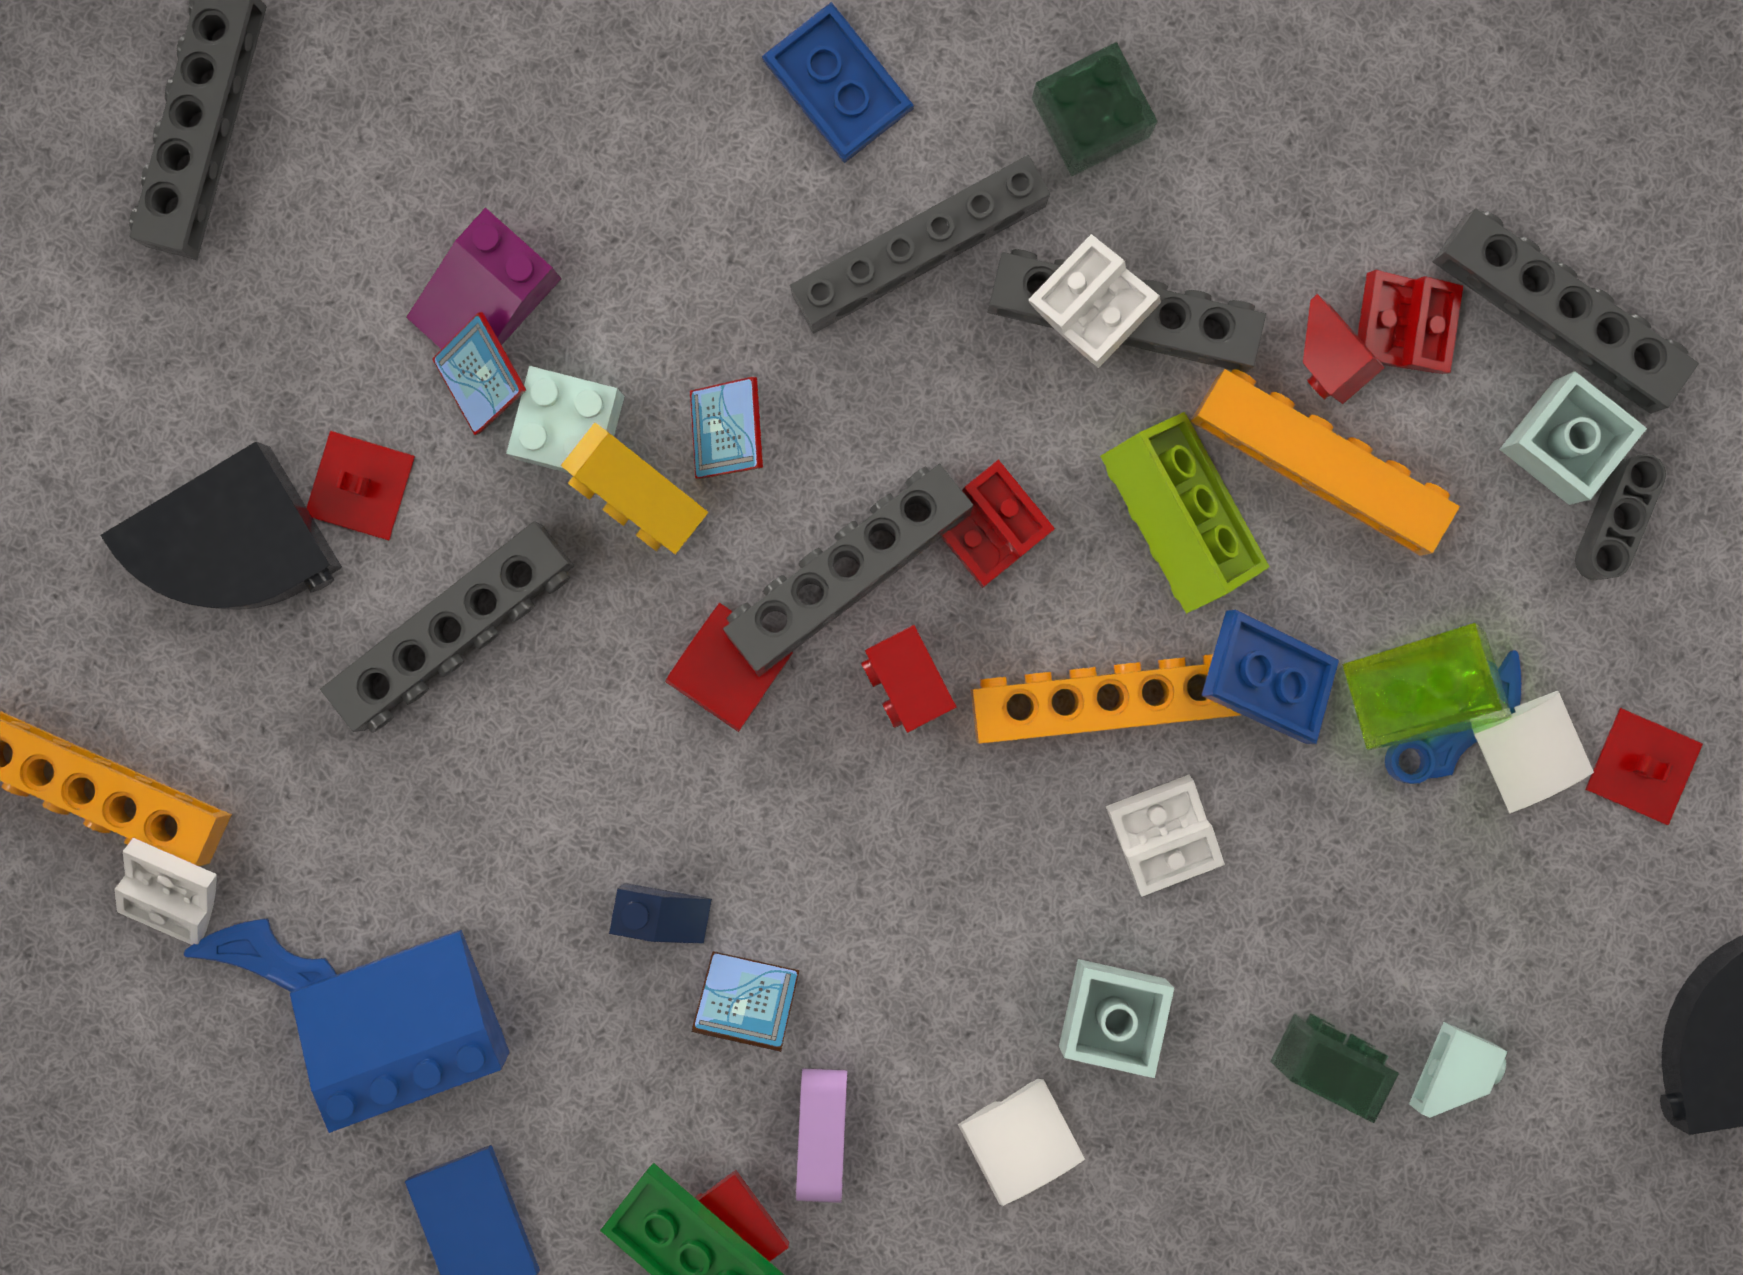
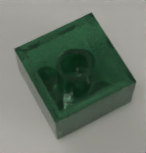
(1094, 109)
(1335, 1068)

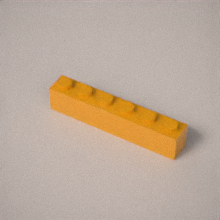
(1325, 462)

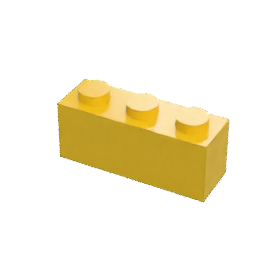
(632, 490)

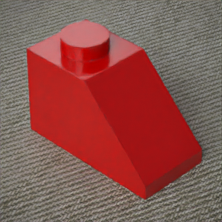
(1336, 354)

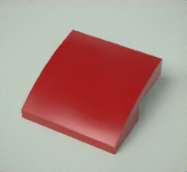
(1410, 321)
(999, 527)
(719, 676)
(743, 1213)

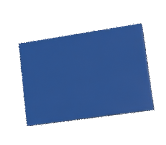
(837, 82)
(1270, 677)
(471, 1218)

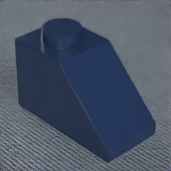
(659, 915)

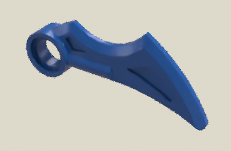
(1442, 752)
(256, 949)

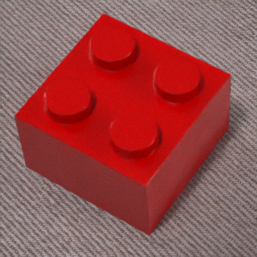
(909, 679)

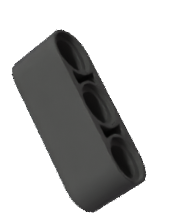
(1637, 506)

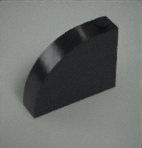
(227, 538)
(1706, 1046)

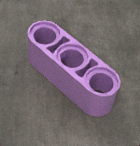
(821, 1135)

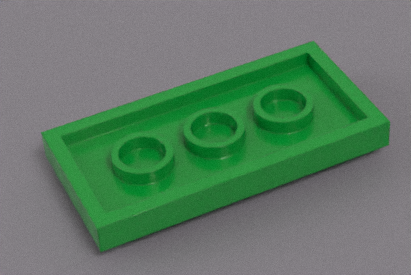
(677, 1234)

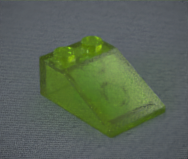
(1427, 688)

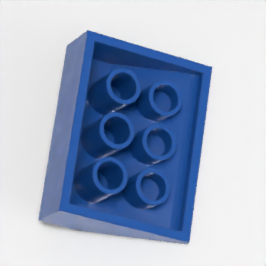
(397, 1031)

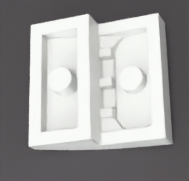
(1094, 301)
(1534, 752)
(1165, 835)
(165, 892)
(1021, 1142)

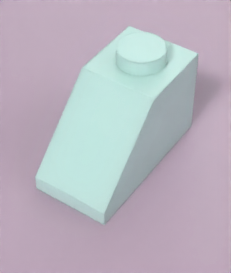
(1457, 1071)

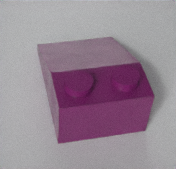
(483, 273)

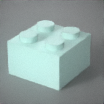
(557, 415)
(1573, 438)
(1116, 1018)

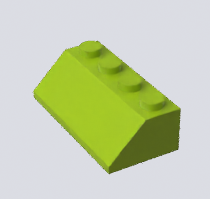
(1184, 512)

